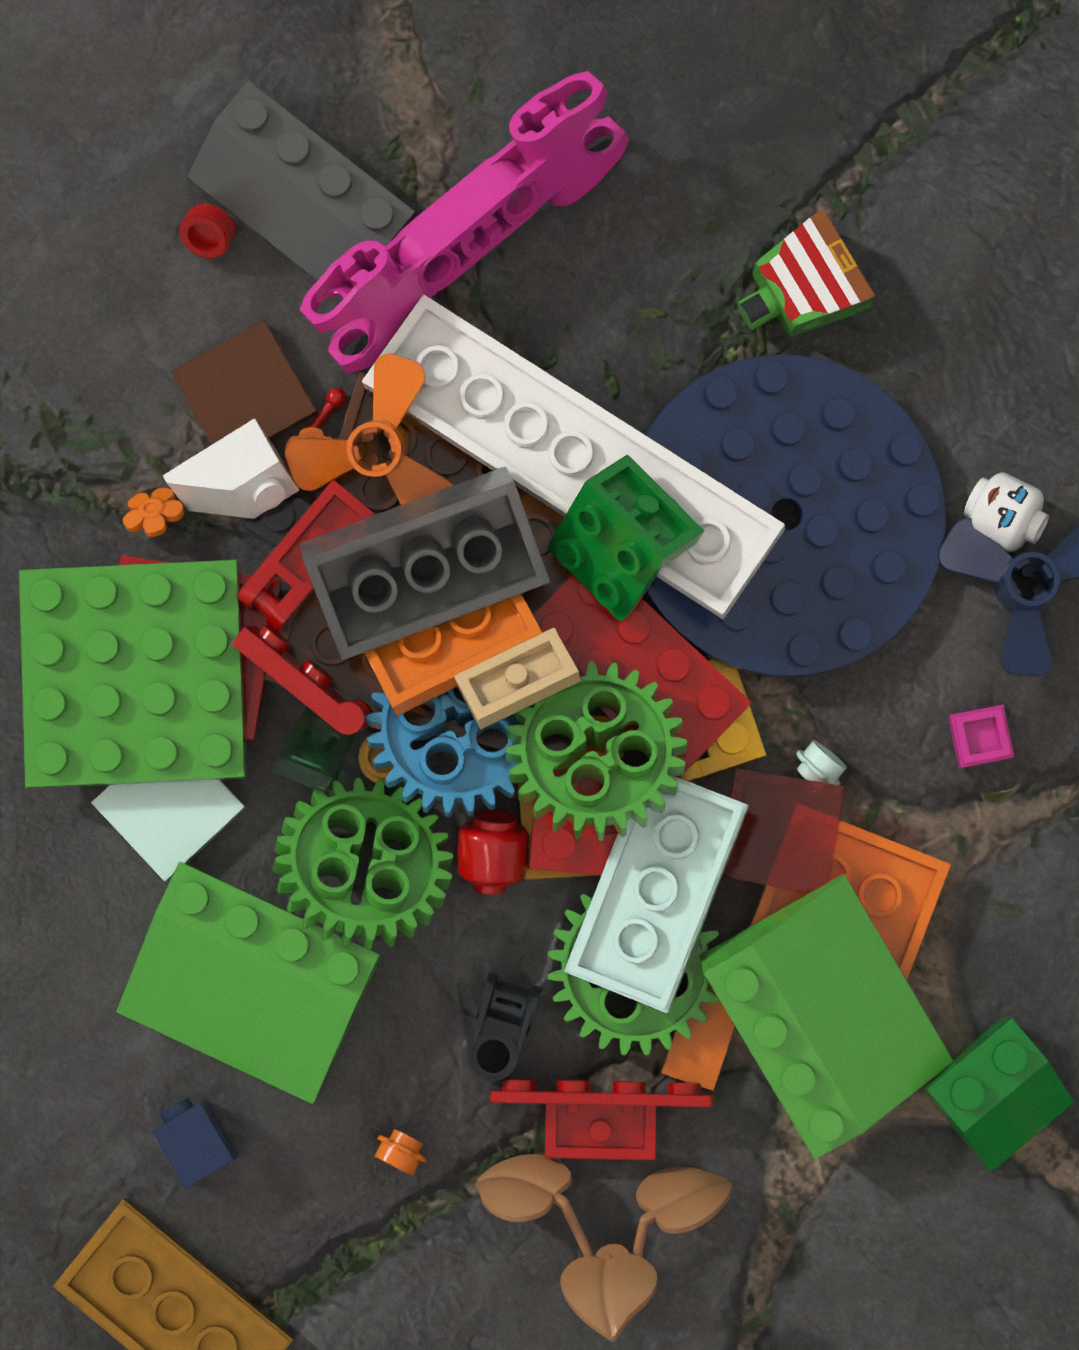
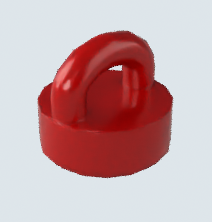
(207, 231)

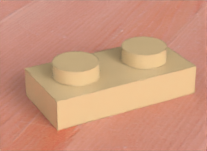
(517, 678)

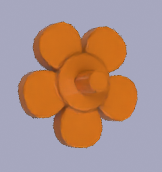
(153, 512)

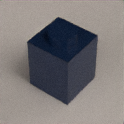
(194, 1141)

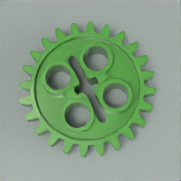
(625, 788)
(312, 852)
(645, 1021)

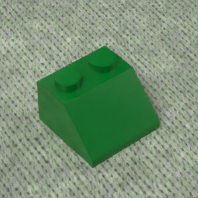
(998, 1092)

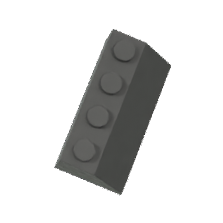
(292, 184)
(424, 563)

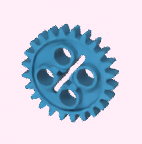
(477, 771)

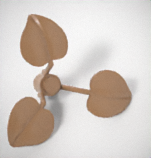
(613, 1283)

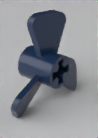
(979, 557)

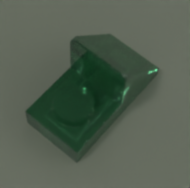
(314, 752)

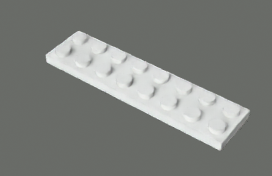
(557, 439)

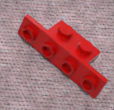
(601, 1122)

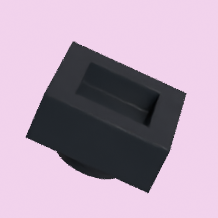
(278, 521)

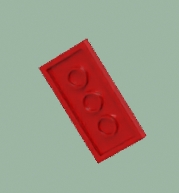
(656, 650)

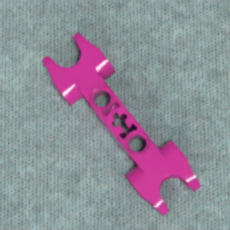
(539, 166)

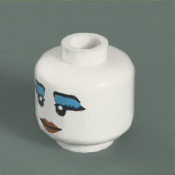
(1007, 511)

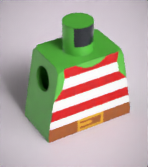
(807, 281)

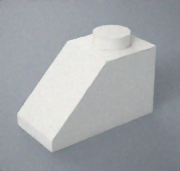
(234, 476)

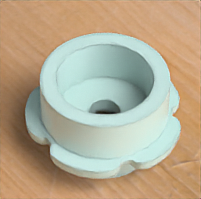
(820, 764)

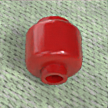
(492, 851)

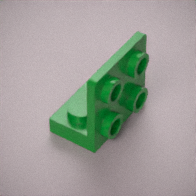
(622, 535)

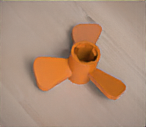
(322, 460)

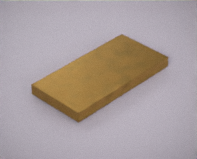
(161, 1294)

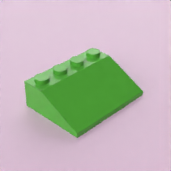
(247, 982)
(826, 1015)

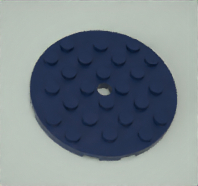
(864, 501)

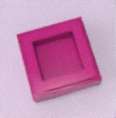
(981, 736)

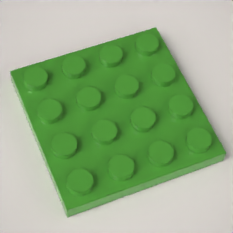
(132, 674)

